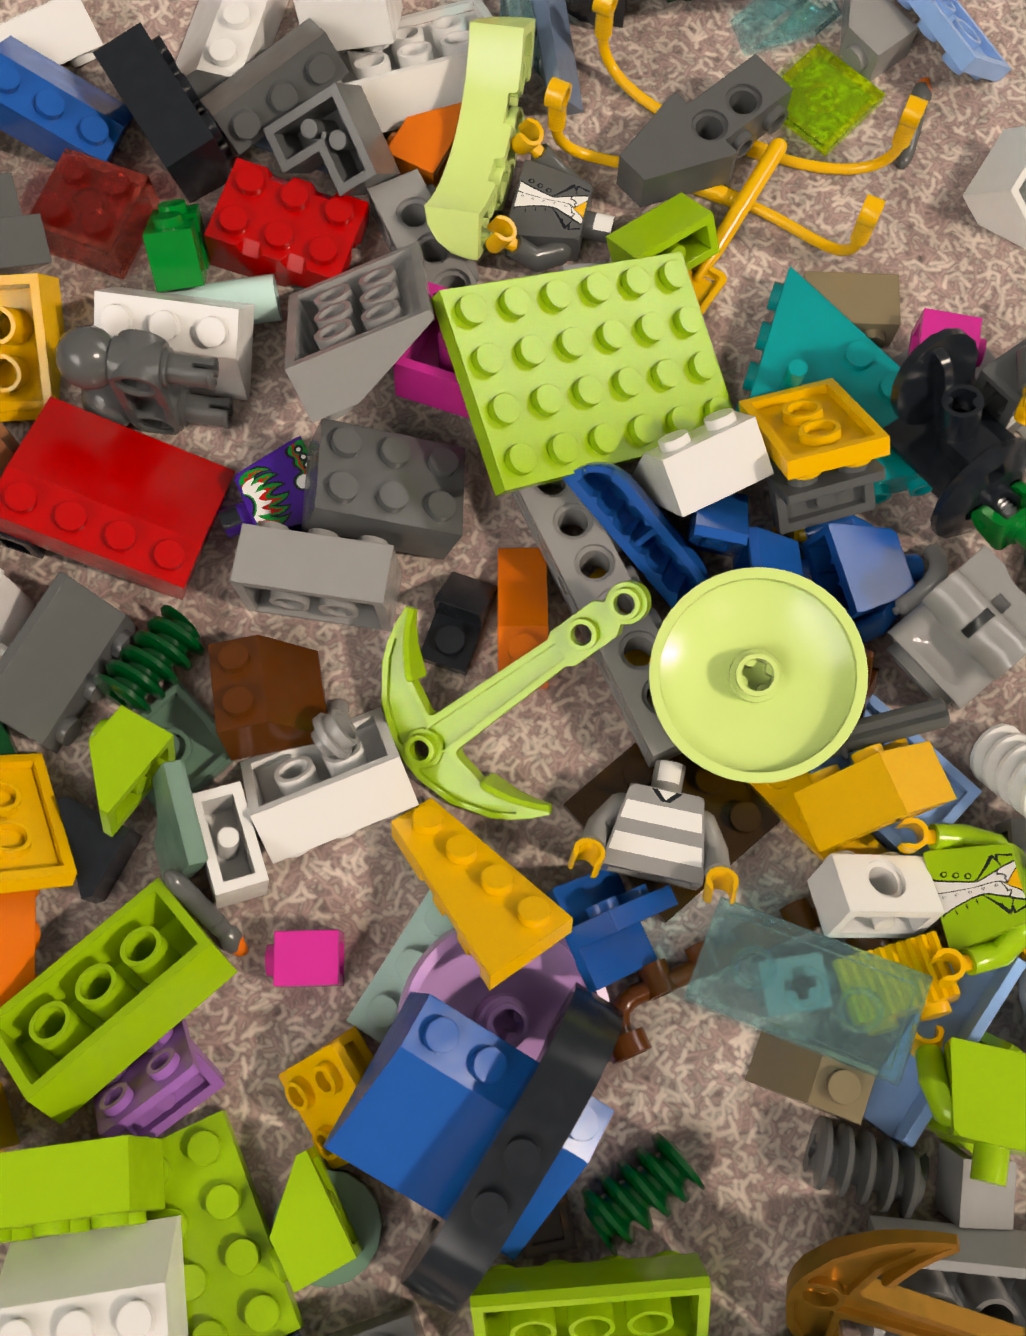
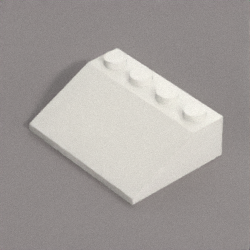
(421, 68)

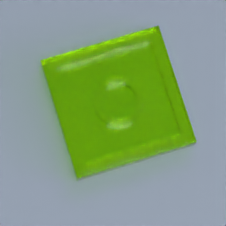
(827, 99)

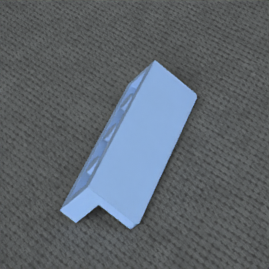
(903, 1109)

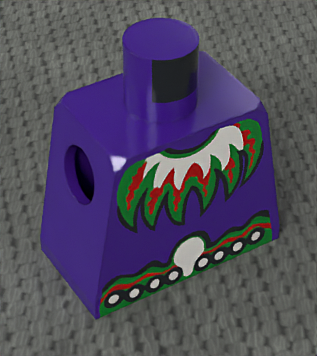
(270, 490)

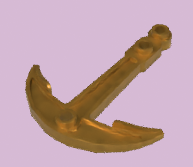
(842, 1283)

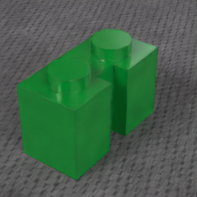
(176, 246)

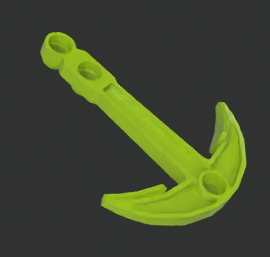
(447, 731)

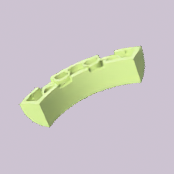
(481, 153)

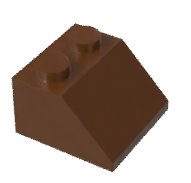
(264, 694)

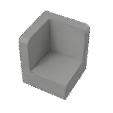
(970, 1201)

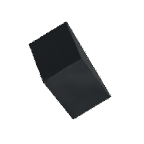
(95, 854)

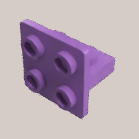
(157, 1088)

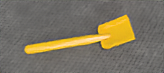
(704, 289)

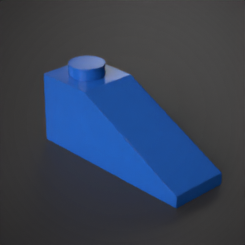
(720, 526)

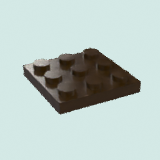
(737, 808)

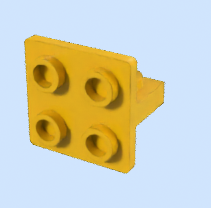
(323, 1085)

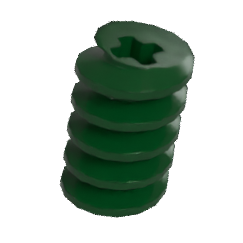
(151, 660)
(639, 1191)

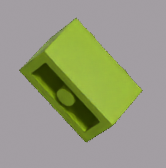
(668, 228)

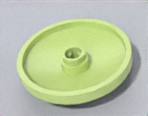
(758, 675)

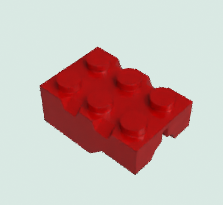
(283, 228)

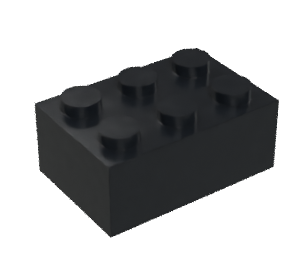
(167, 111)

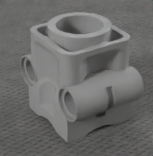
(963, 632)

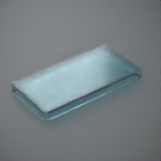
(809, 990)

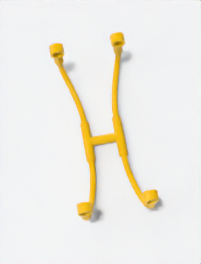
(559, 93)

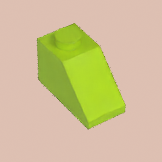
(124, 760)
(311, 1226)

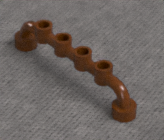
(660, 980)

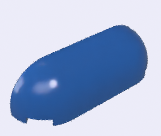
(639, 528)

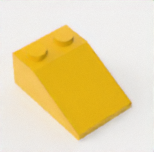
(28, 338)

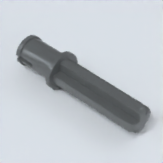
(896, 725)

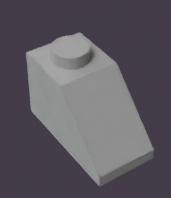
(874, 36)

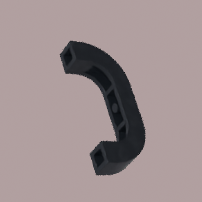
(519, 1154)

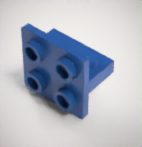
(607, 925)

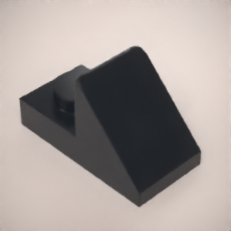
(458, 622)

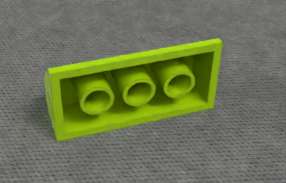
(595, 1298)

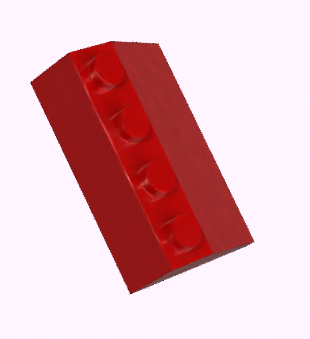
(112, 498)

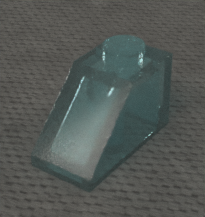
(780, 23)

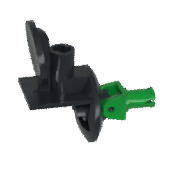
(957, 444)

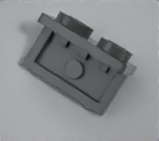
(824, 498)

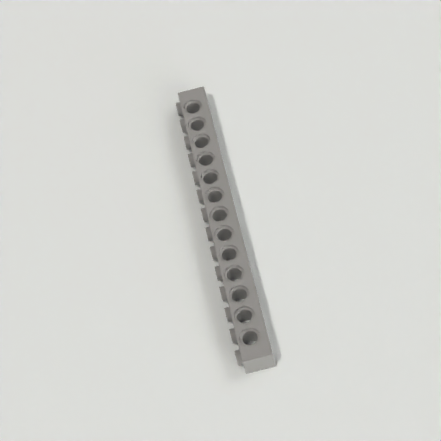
(397, 209)

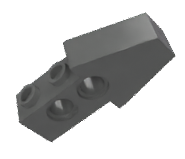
(699, 142)

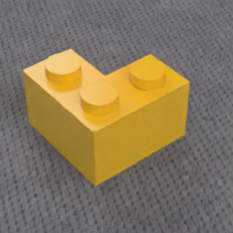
(874, 792)

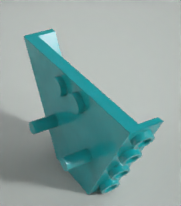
(816, 343)

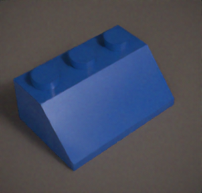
(55, 107)

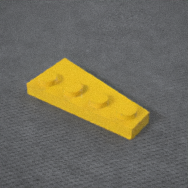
(489, 903)

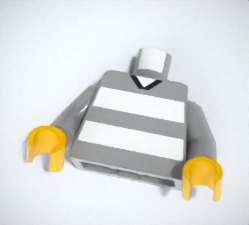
(658, 836)

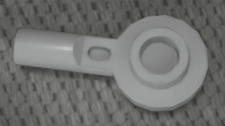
(334, 731)

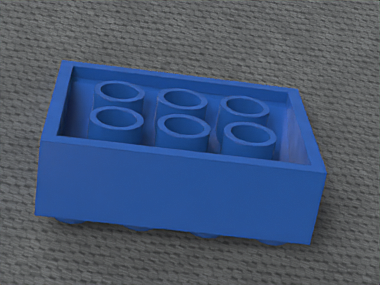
(435, 1106)

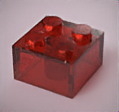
(95, 212)

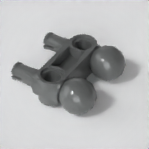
(140, 380)

